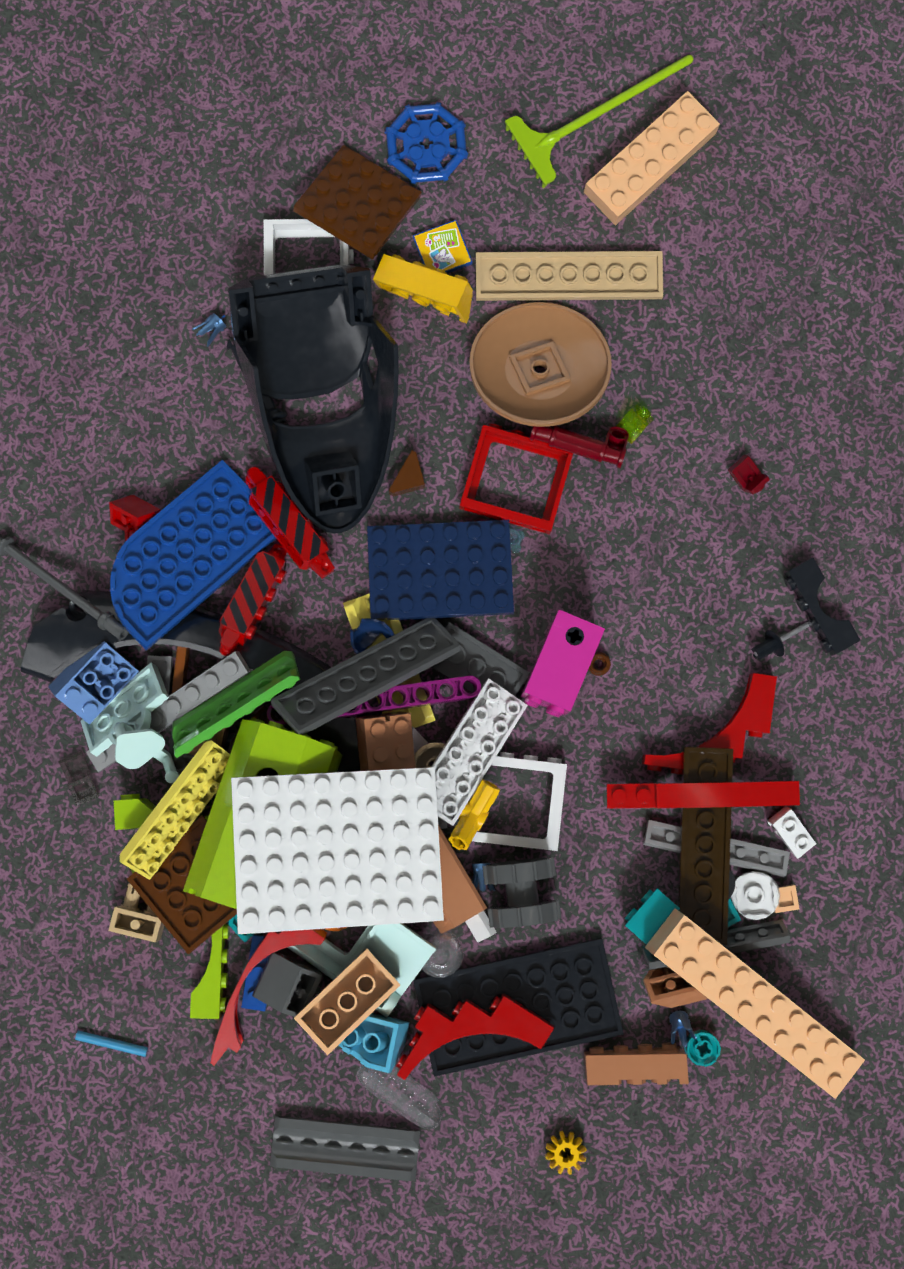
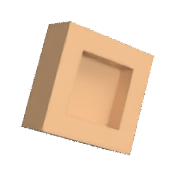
(788, 899)

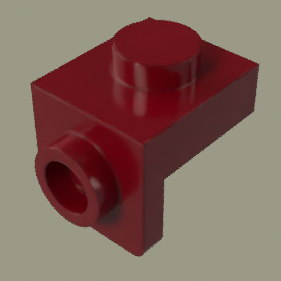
(748, 475)

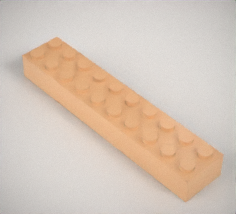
(754, 1003)

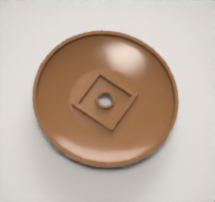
(543, 336)

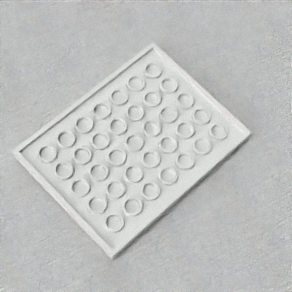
(336, 850)

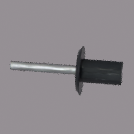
(774, 643)

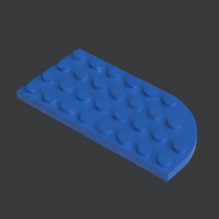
(185, 554)

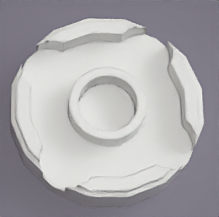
(755, 895)

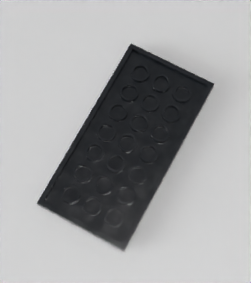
(560, 984)

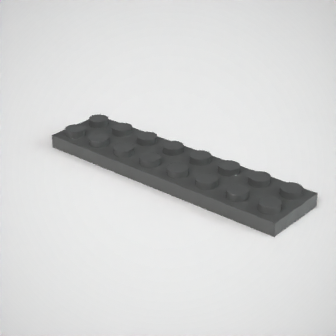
(365, 676)

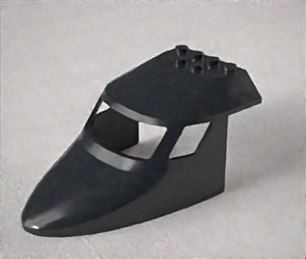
(303, 340)

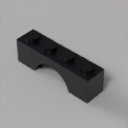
(805, 582)

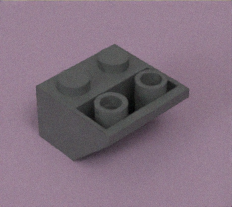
(287, 984)

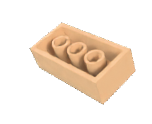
(347, 1001)

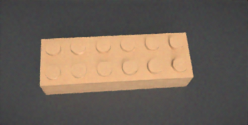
(651, 158)

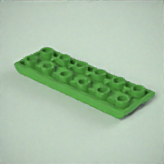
(234, 702)

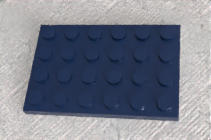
(440, 570)

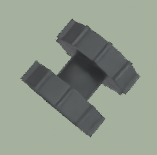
(522, 893)

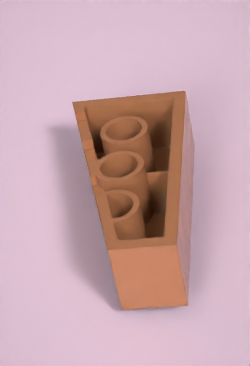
(636, 1065)

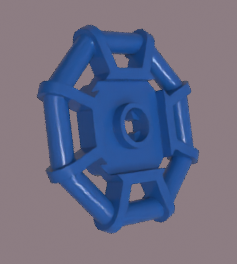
(417, 133)

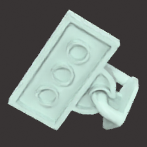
(128, 721)

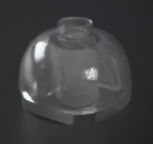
(446, 957)

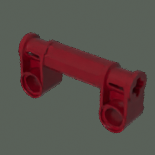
(610, 450)

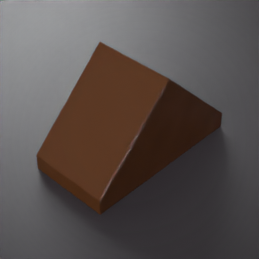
(408, 478)

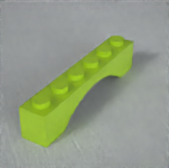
(207, 997)

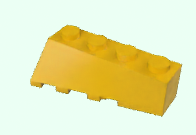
(425, 285)

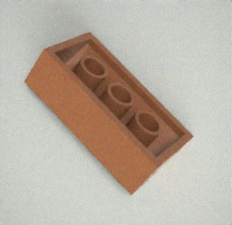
(459, 894)

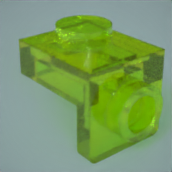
(636, 421)

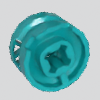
(703, 1049)

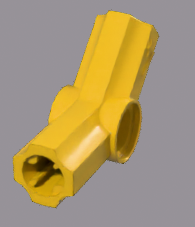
(474, 815)

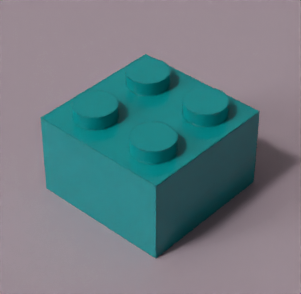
(650, 916)

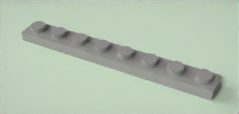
(186, 699)

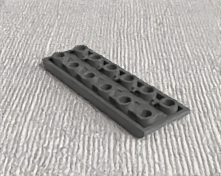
(345, 1148)

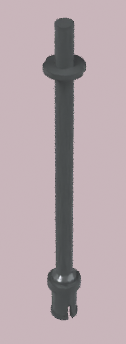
(106, 620)

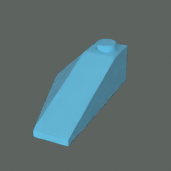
(377, 1042)

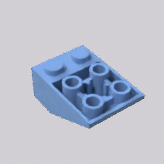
(93, 681)

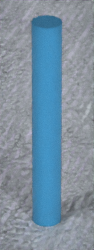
(111, 1043)

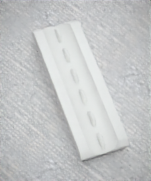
(474, 747)

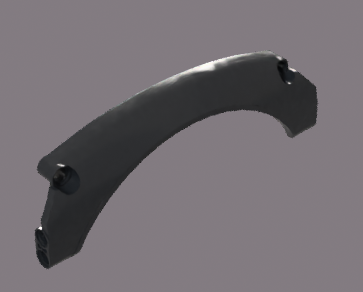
(73, 633)

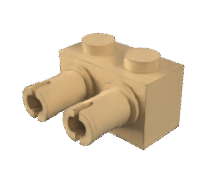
(133, 922)

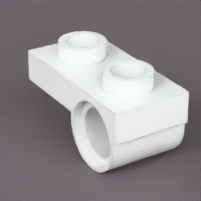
(791, 831)

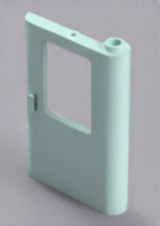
(392, 944)

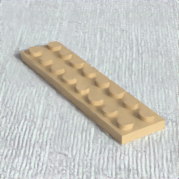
(569, 275)

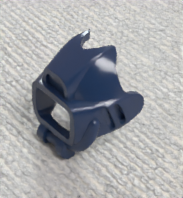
(368, 633)

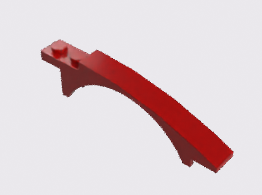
(703, 794)
(230, 1032)

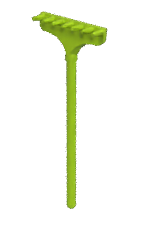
(538, 145)

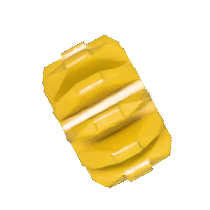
(575, 1150)

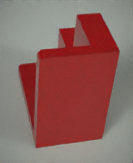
(131, 513)

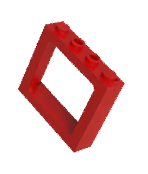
(515, 439)

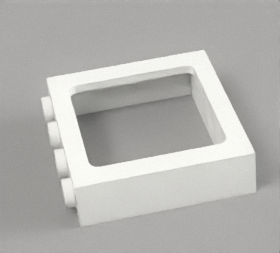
(295, 229)
(559, 774)

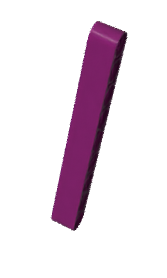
(409, 694)

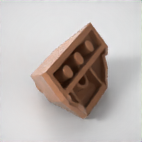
(670, 989)

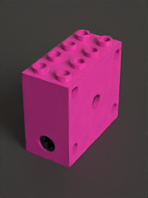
(562, 664)

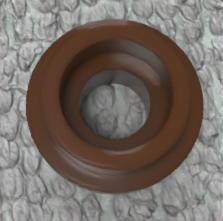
(606, 664)

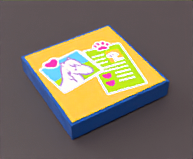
(443, 248)

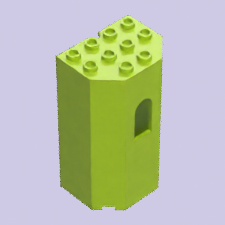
(254, 749)

